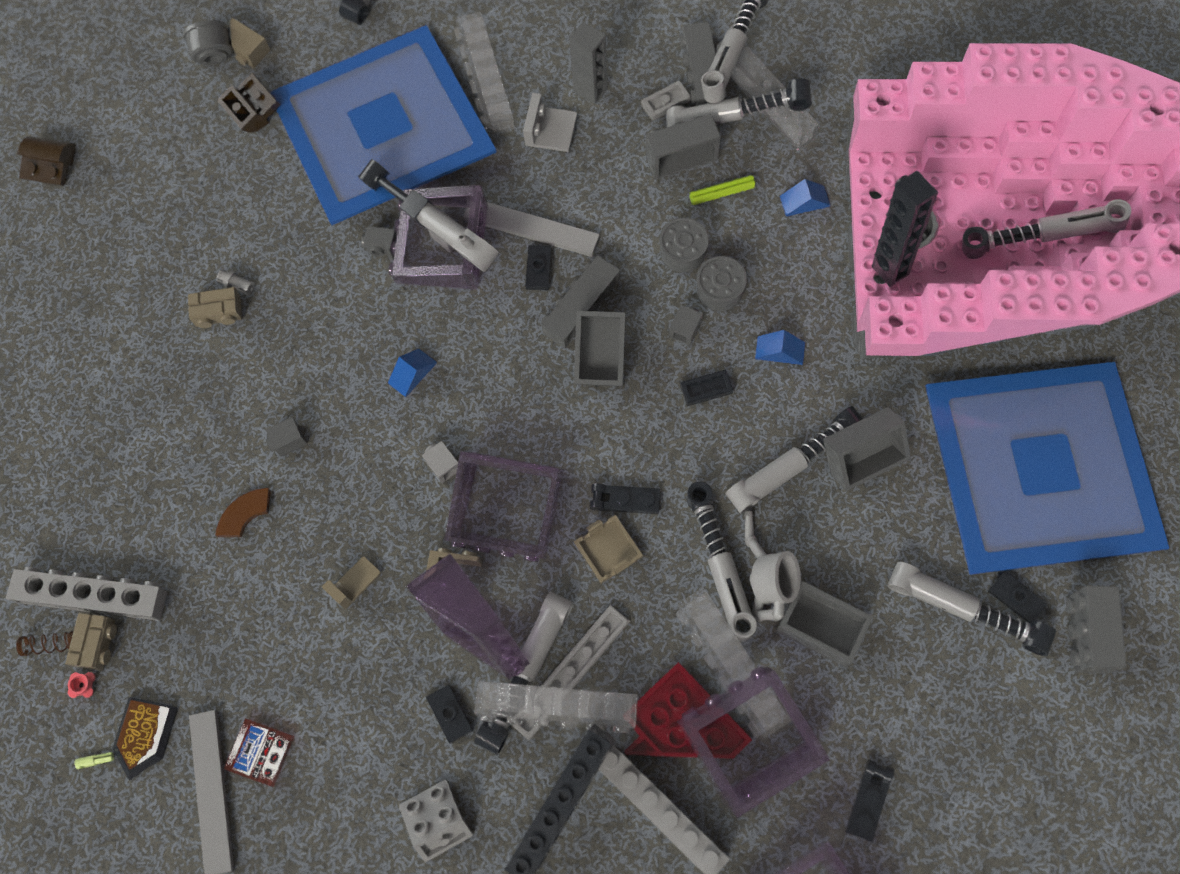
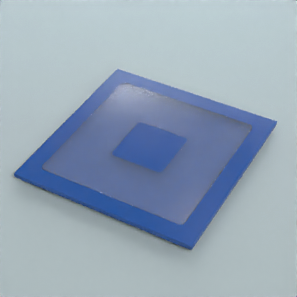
(383, 106)
(1044, 468)

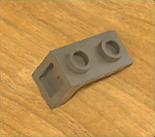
(465, 558)
(352, 583)

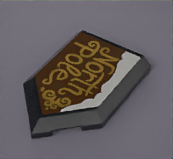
(143, 735)

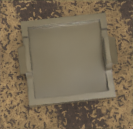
(608, 548)

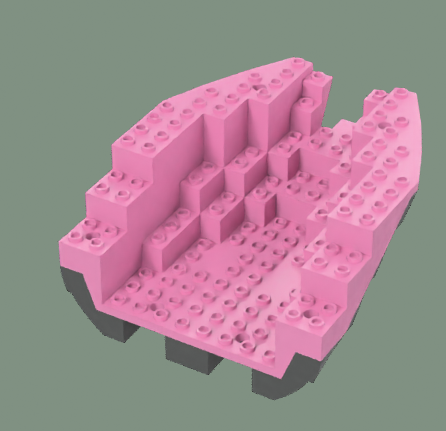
(1007, 143)

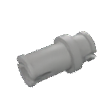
(231, 279)

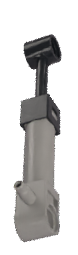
(429, 216)

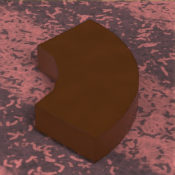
(242, 511)

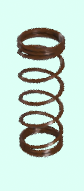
(26, 641)

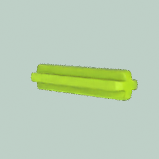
(722, 190)

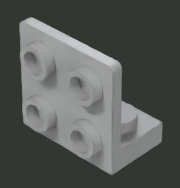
(548, 126)
(434, 821)

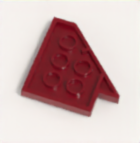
(663, 707)

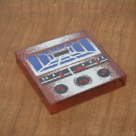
(259, 752)

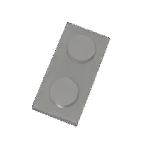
(661, 101)

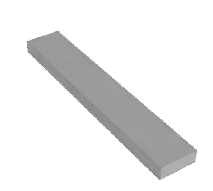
(540, 229)
(581, 658)
(211, 793)

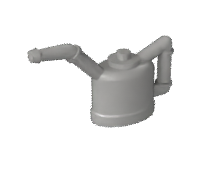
(773, 577)

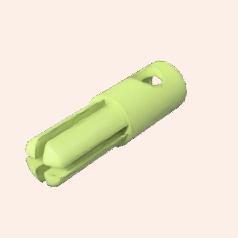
(93, 760)

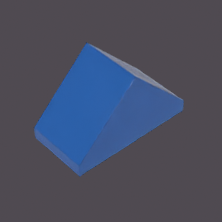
(804, 197)
(780, 347)
(410, 371)

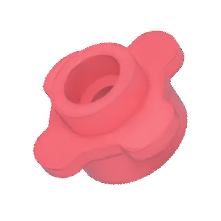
(74, 685)

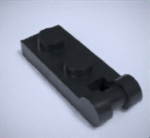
(625, 499)
(869, 801)

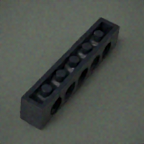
(904, 227)
(561, 802)

